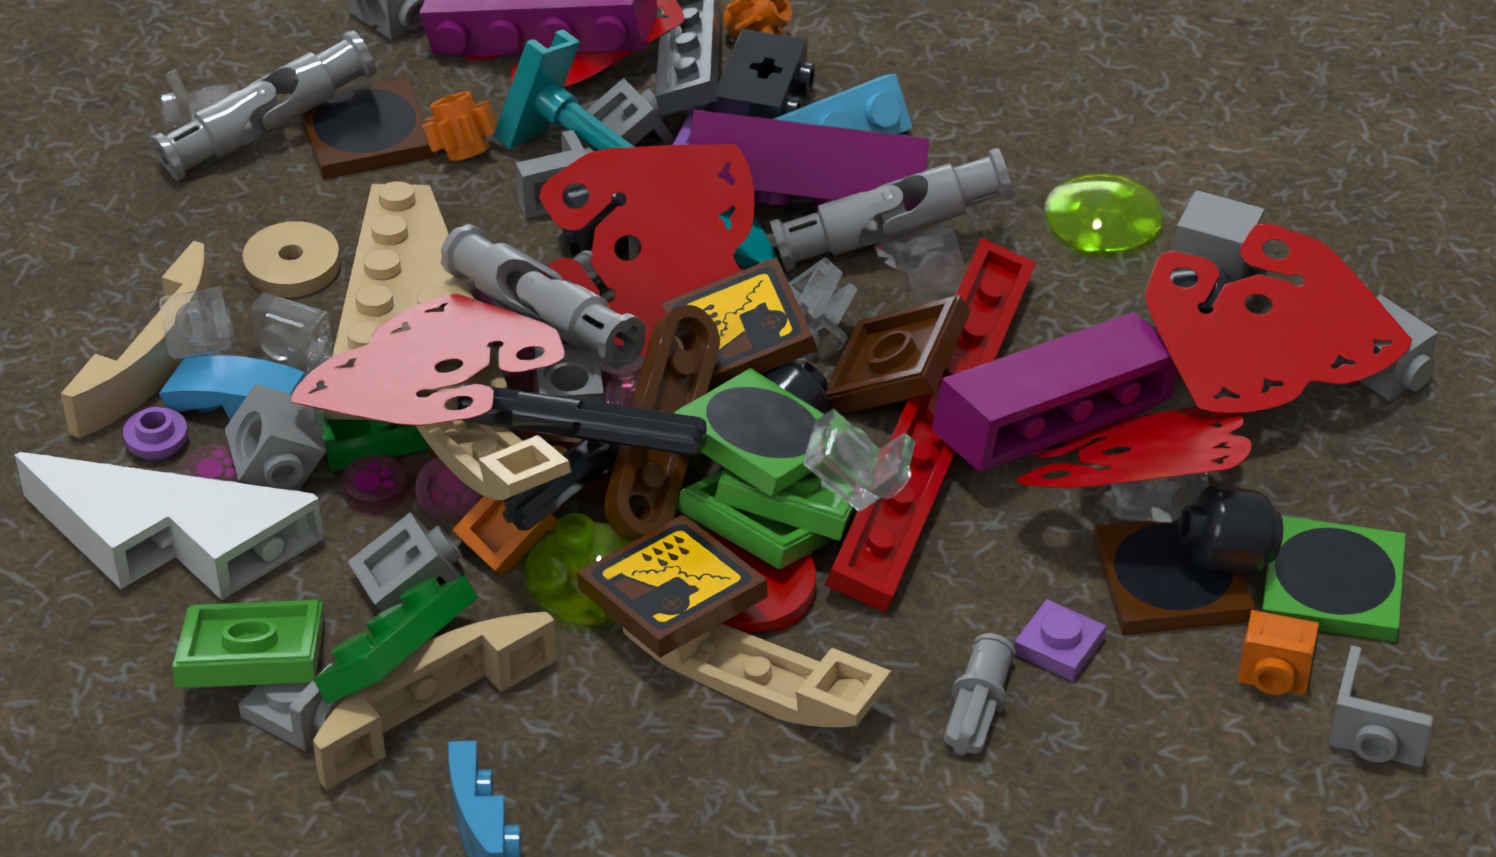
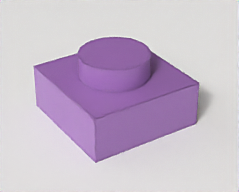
(1060, 640)

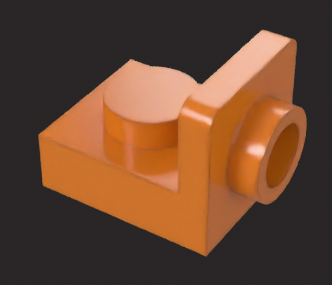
(496, 540)
(1277, 653)

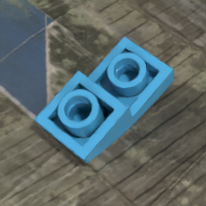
(224, 381)
(476, 809)

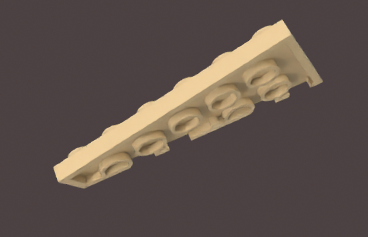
(398, 269)

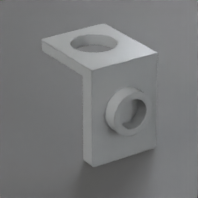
(1377, 729)

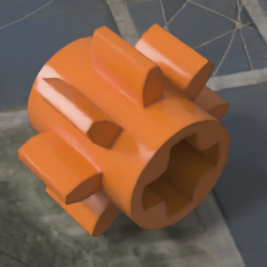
(757, 15)
(459, 126)

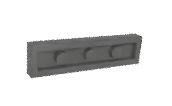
(689, 59)

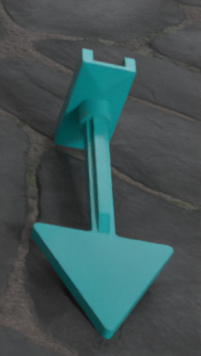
(540, 99)

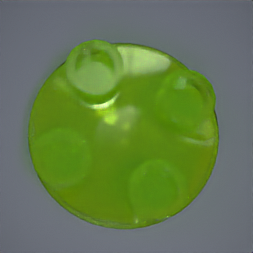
(1103, 213)
(554, 567)

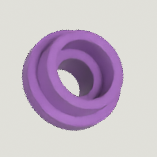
(155, 433)

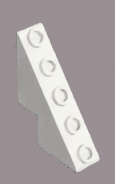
(144, 518)

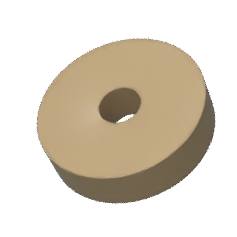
(312, 270)

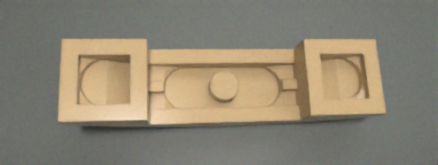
(114, 388)
(491, 456)
(498, 648)
(779, 680)

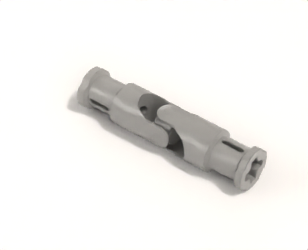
(256, 109)
(880, 213)
(536, 289)

